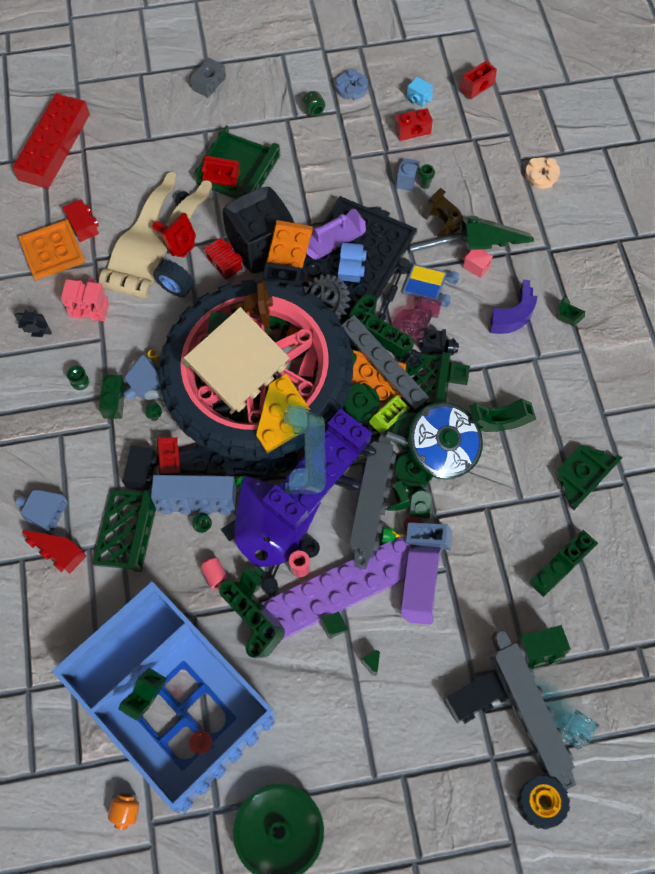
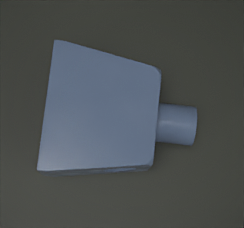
(42, 509)

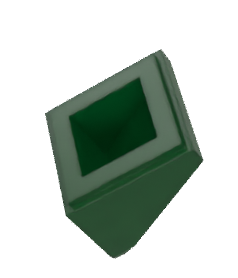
(333, 624)

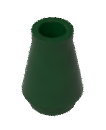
(426, 175)

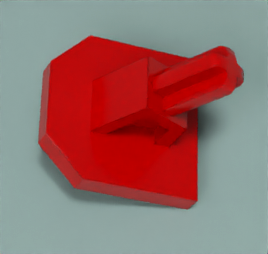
(178, 236)

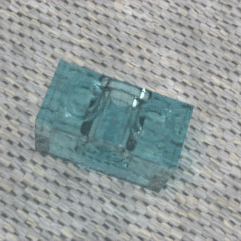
(577, 728)

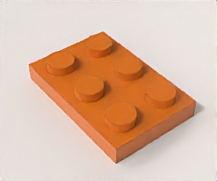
(289, 244)

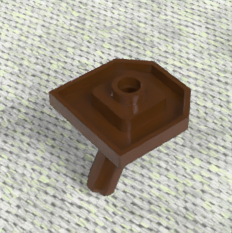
(257, 303)

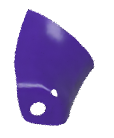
(256, 522)

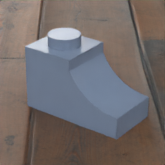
(407, 174)
(429, 535)

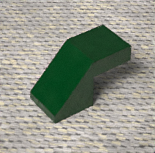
(143, 695)

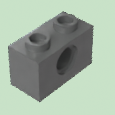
(208, 77)

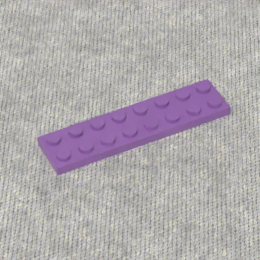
(339, 588)

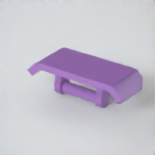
(334, 233)
(420, 584)

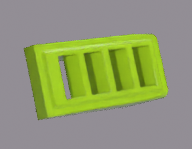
(380, 422)

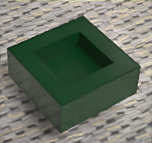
(459, 374)

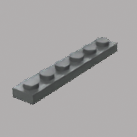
(385, 363)

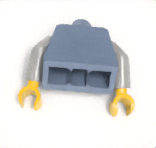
(144, 378)

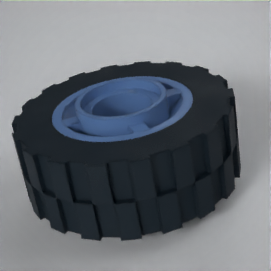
(173, 278)

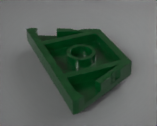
(584, 472)

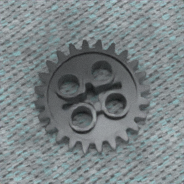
(330, 291)

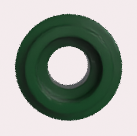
(153, 411)
(206, 523)

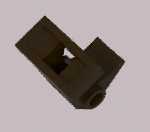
(443, 208)

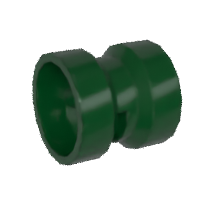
(78, 378)

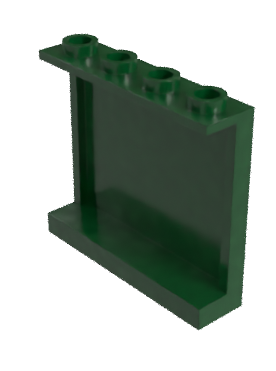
(254, 162)

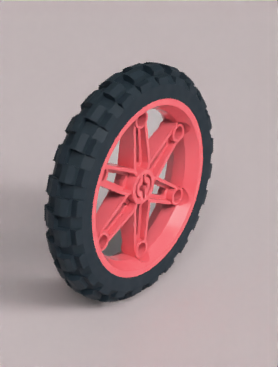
(237, 438)

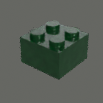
(544, 646)

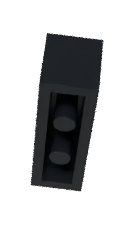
(476, 697)

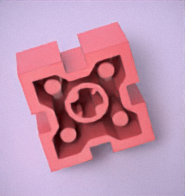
(85, 299)

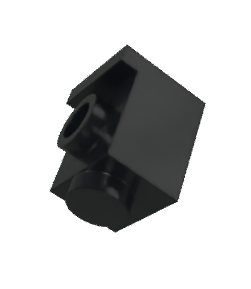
(433, 341)

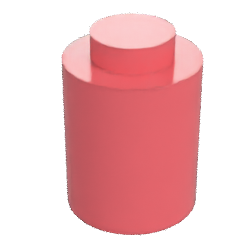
(299, 563)
(213, 572)

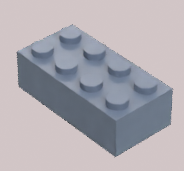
(194, 494)

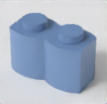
(351, 262)

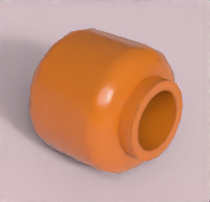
(123, 811)

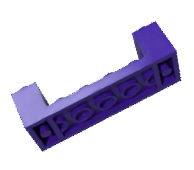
(343, 444)

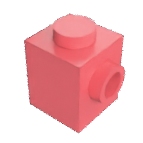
(477, 262)

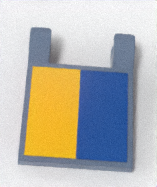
(429, 283)

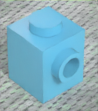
(419, 91)

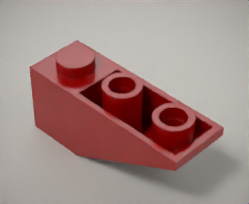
(59, 549)

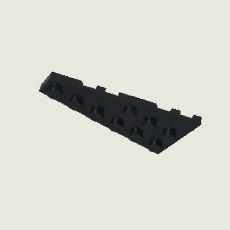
(209, 462)

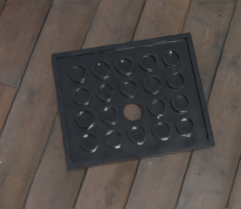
(385, 245)

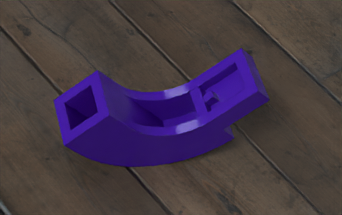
(513, 319)

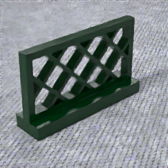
(442, 377)
(141, 535)

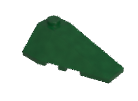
(482, 234)

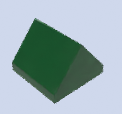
(371, 662)

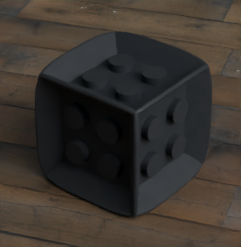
(251, 223)

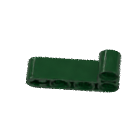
(400, 341)
(249, 615)

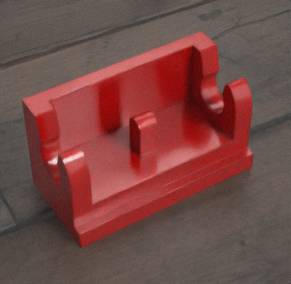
(221, 171)
(168, 456)

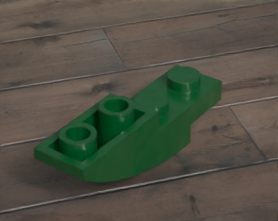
(563, 563)

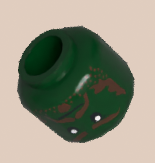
(313, 103)

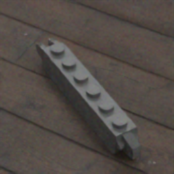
(371, 502)
(531, 709)

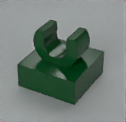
(252, 579)

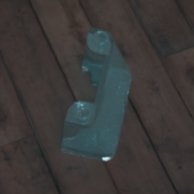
(312, 425)

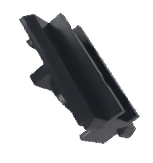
(33, 323)

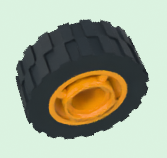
(557, 802)

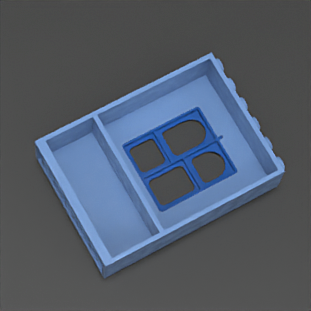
(159, 637)

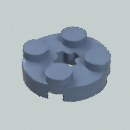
(348, 78)

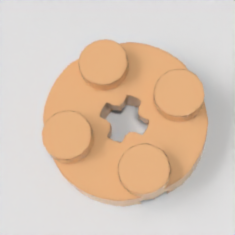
(546, 165)

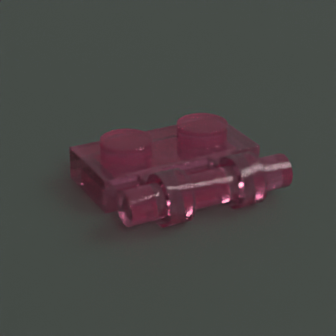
(414, 320)

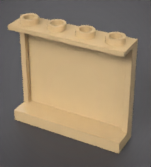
(237, 360)

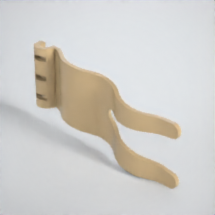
(142, 248)

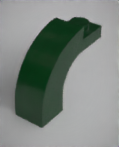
(502, 418)

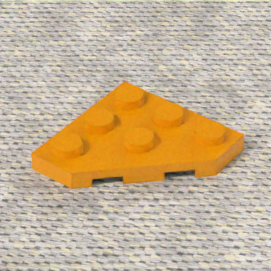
(271, 428)

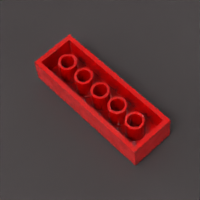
(51, 141)

